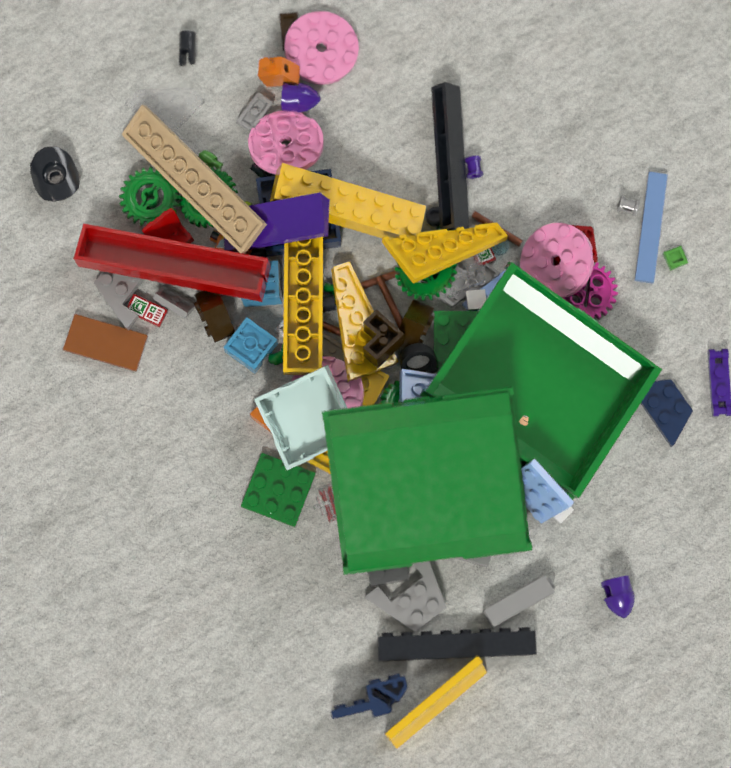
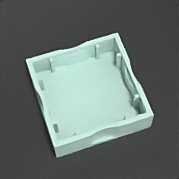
(295, 415)

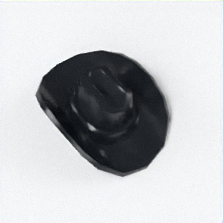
(54, 174)

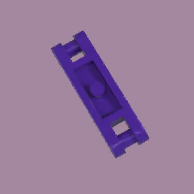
(719, 382)

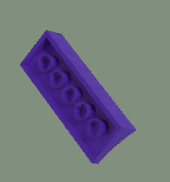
(290, 220)

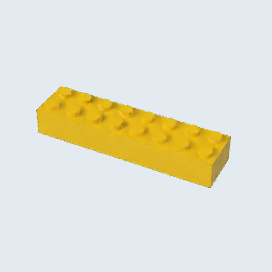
(352, 204)
(303, 306)

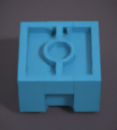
(272, 293)
(250, 345)

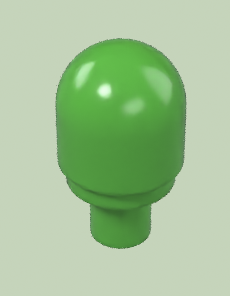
(210, 159)

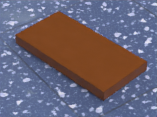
(105, 342)

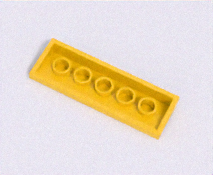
(436, 702)

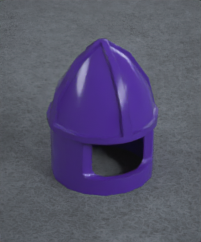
(298, 98)
(619, 595)

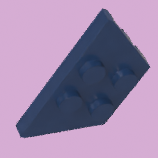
(667, 409)

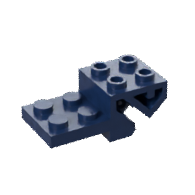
(392, 688)

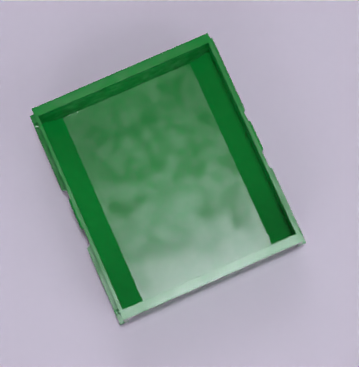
(564, 371)
(427, 480)

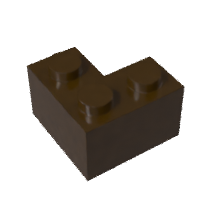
(214, 313)
(416, 323)
(385, 338)

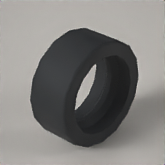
(416, 350)

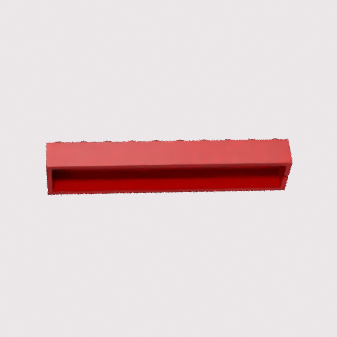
(172, 262)

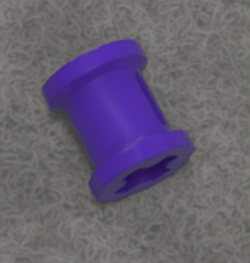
(474, 167)

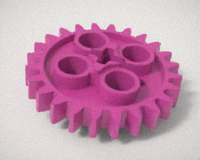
(603, 293)

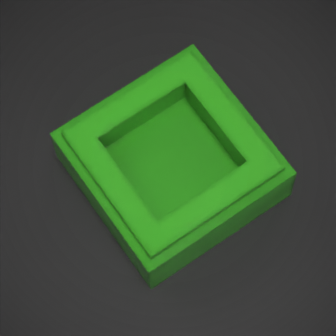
(675, 258)

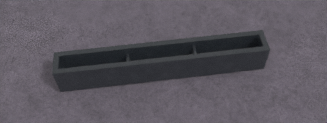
(450, 156)
(456, 645)

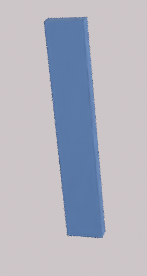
(651, 227)

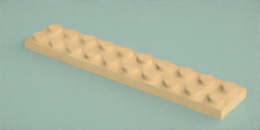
(193, 179)

